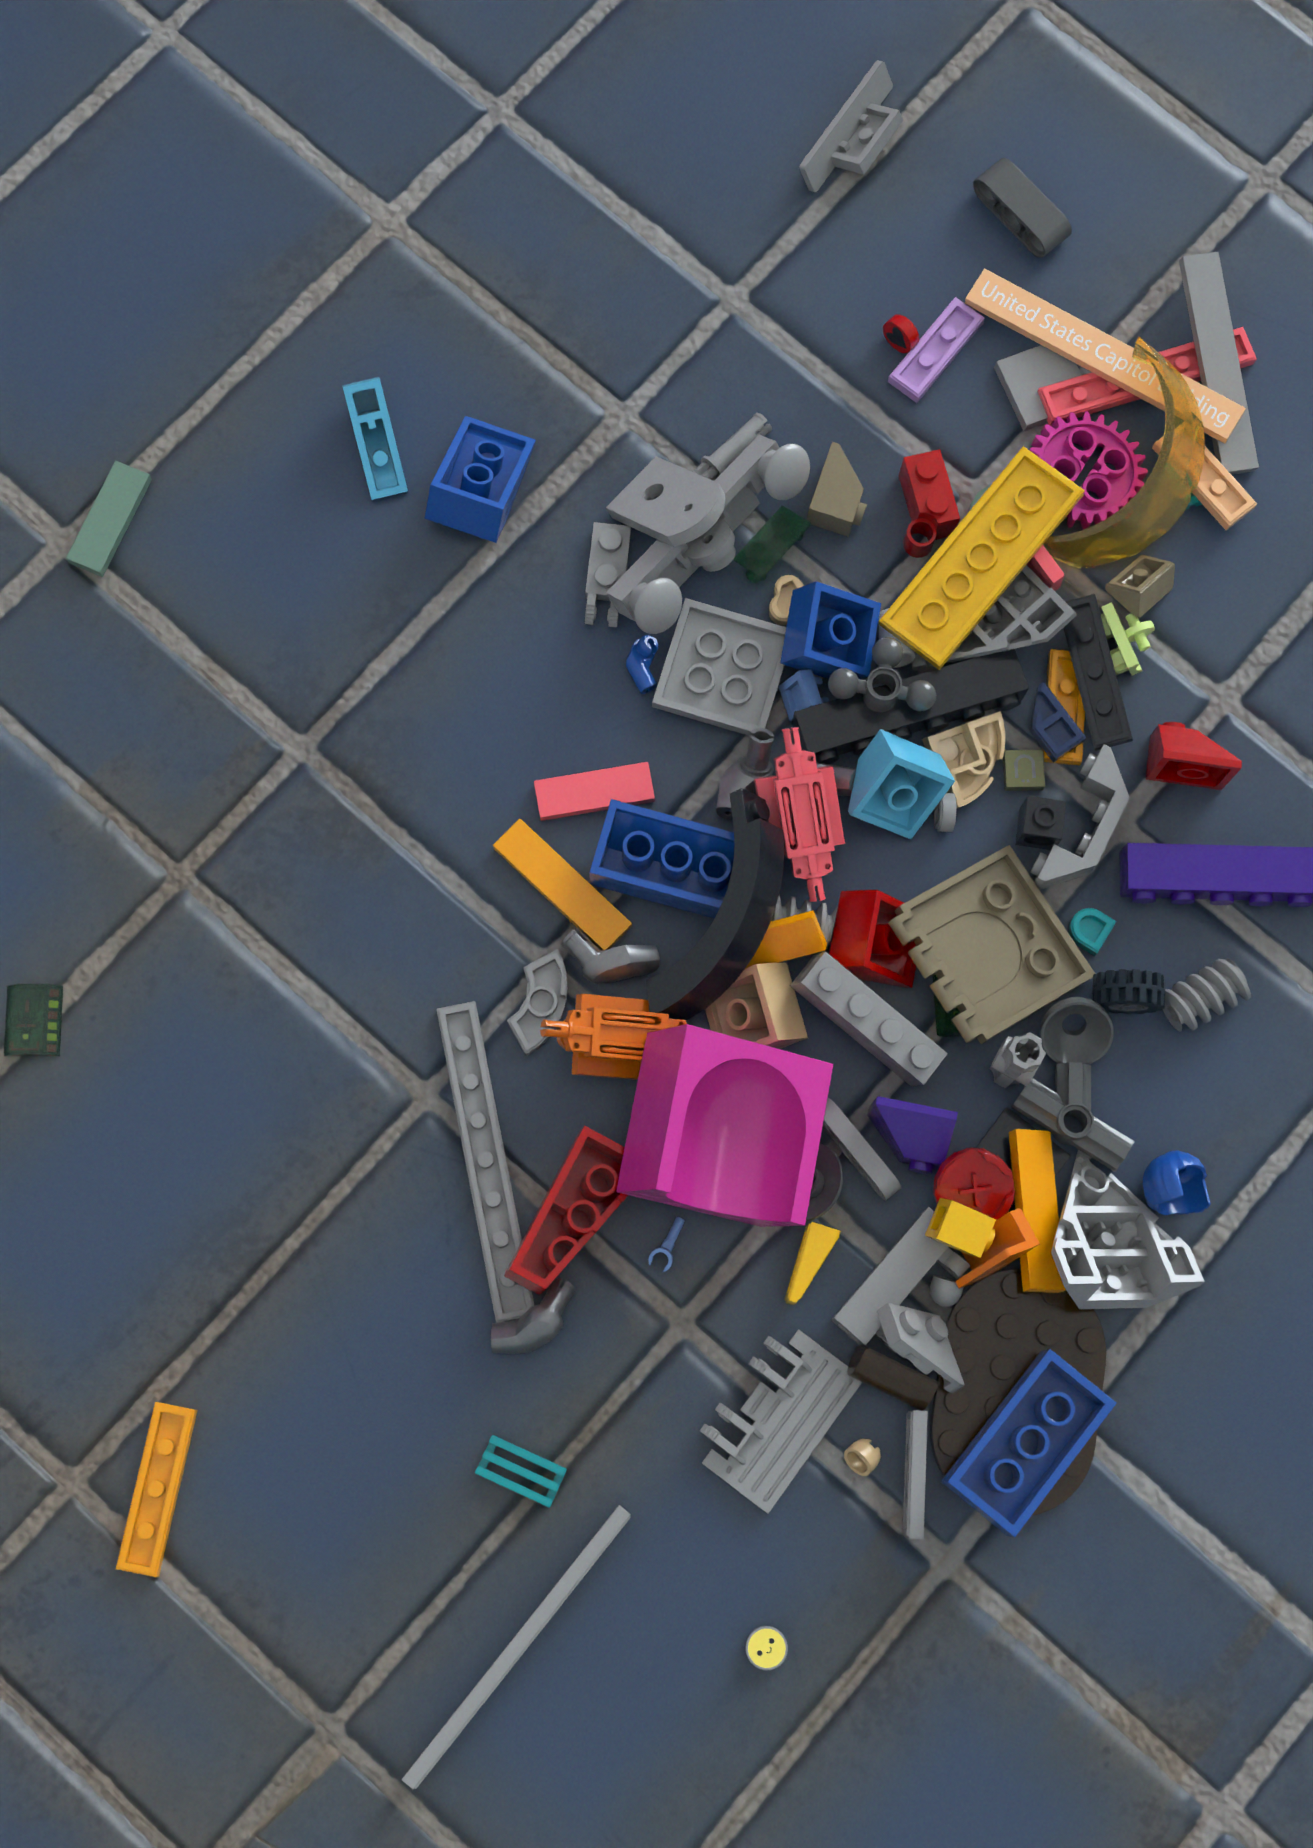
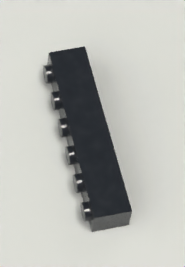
(961, 690)

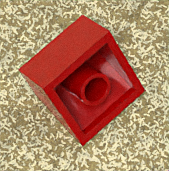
(866, 941)

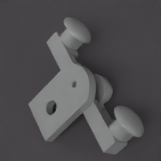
(698, 514)

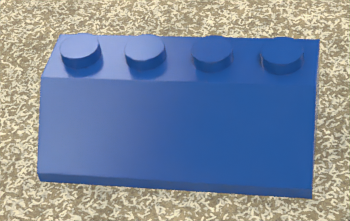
(663, 859)

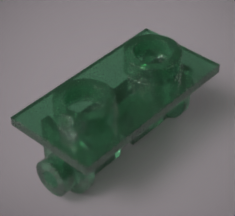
(771, 543)

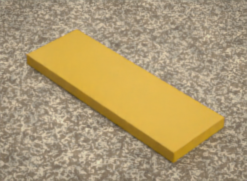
(981, 557)

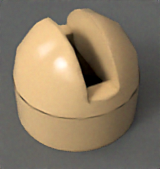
(862, 1457)

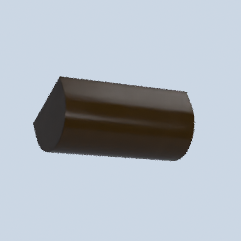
(892, 1377)

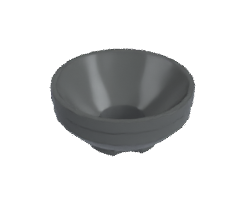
(1082, 1045)

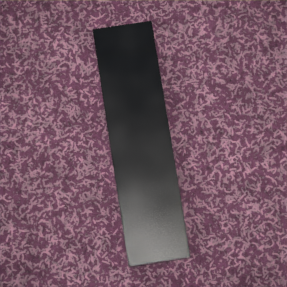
(1096, 675)

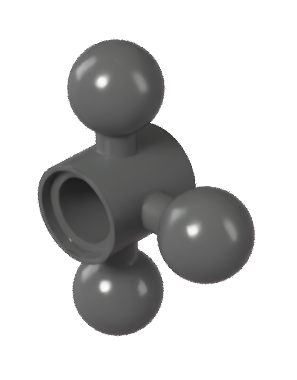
(886, 654)

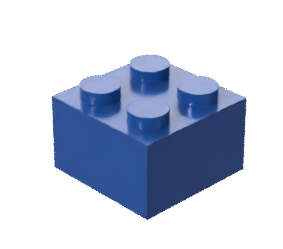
(830, 631)

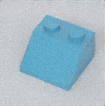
(898, 784)

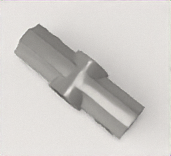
(1017, 1060)

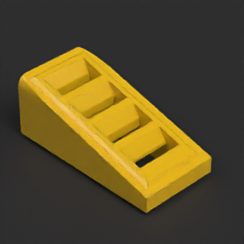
(813, 1250)

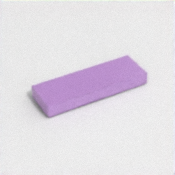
(936, 349)

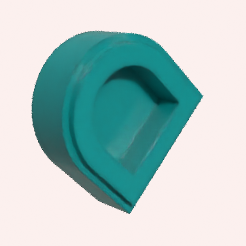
(1090, 929)

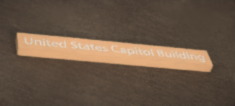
(1092, 349)

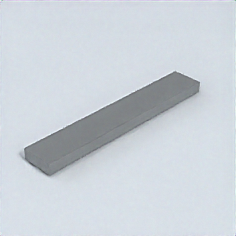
(1218, 353)

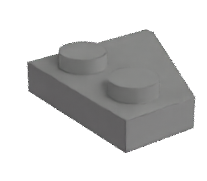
(922, 1340)

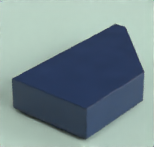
(1053, 725)

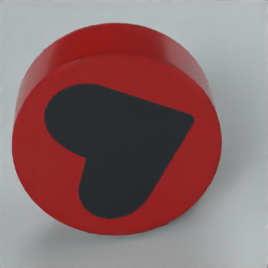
(901, 333)

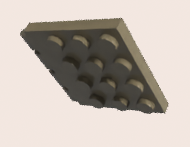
(990, 946)

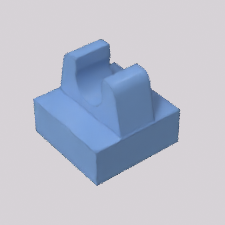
(801, 692)

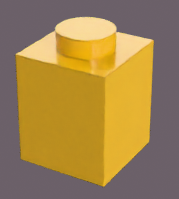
(961, 1228)

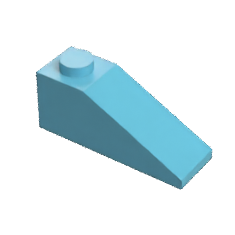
(375, 438)

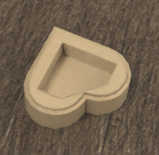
(781, 602)

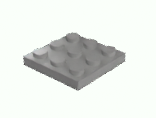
(721, 668)

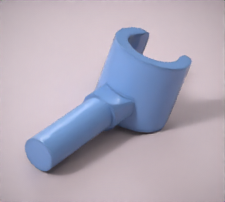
(668, 1243)

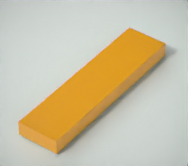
(562, 885)
(1037, 1198)
(156, 1489)

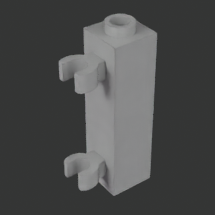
(895, 1279)

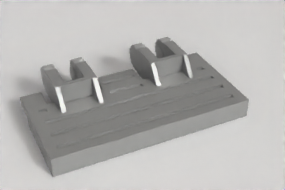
(785, 1422)

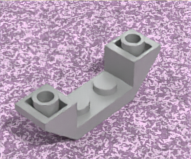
(1105, 782)

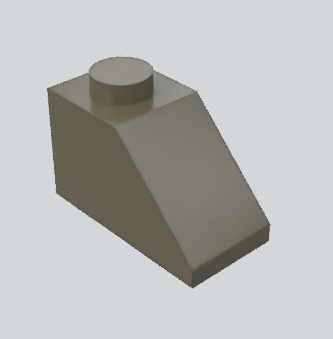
(837, 495)

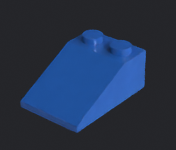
(479, 479)

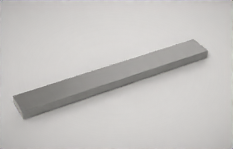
(484, 1155)
(516, 1648)

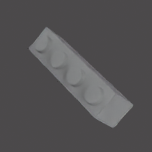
(868, 1019)

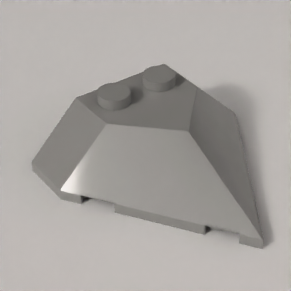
(1020, 618)
(1113, 1248)

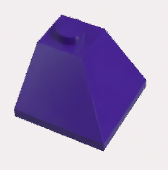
(914, 1132)

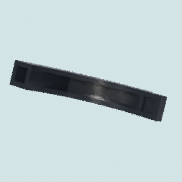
(739, 923)

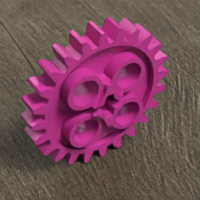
(1113, 487)

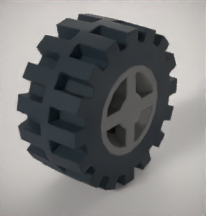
(1129, 991)

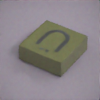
(1023, 770)

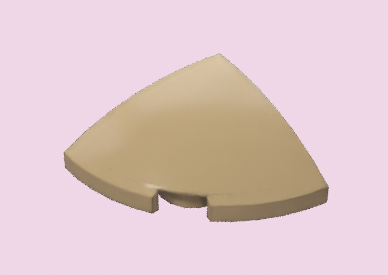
(970, 754)

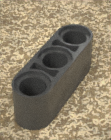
(1022, 207)

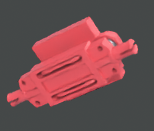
(807, 809)

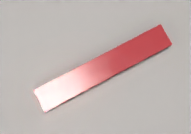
(1096, 394)

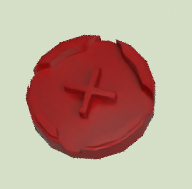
(976, 1181)

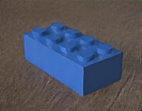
(1028, 1442)

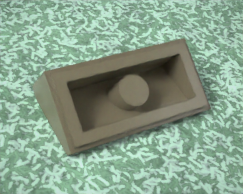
(1142, 584)

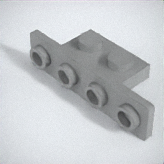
(856, 131)

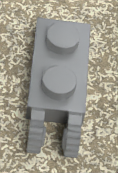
(606, 565)

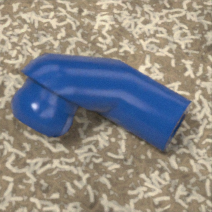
(639, 661)

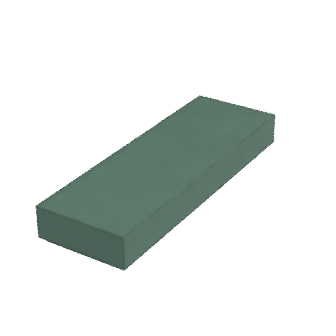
(109, 518)

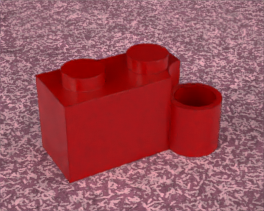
(928, 501)

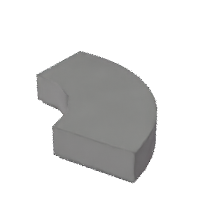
(544, 1000)

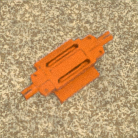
(607, 1034)

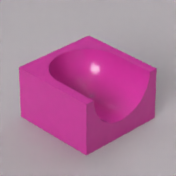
(725, 1127)

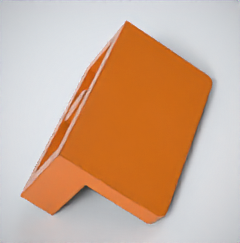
(1011, 1241)

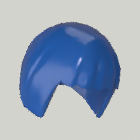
(1176, 1184)

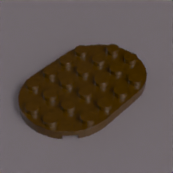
(994, 1340)

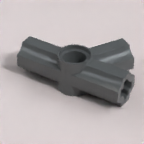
(1073, 1099)

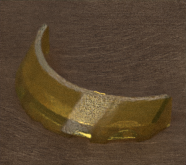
(1165, 492)

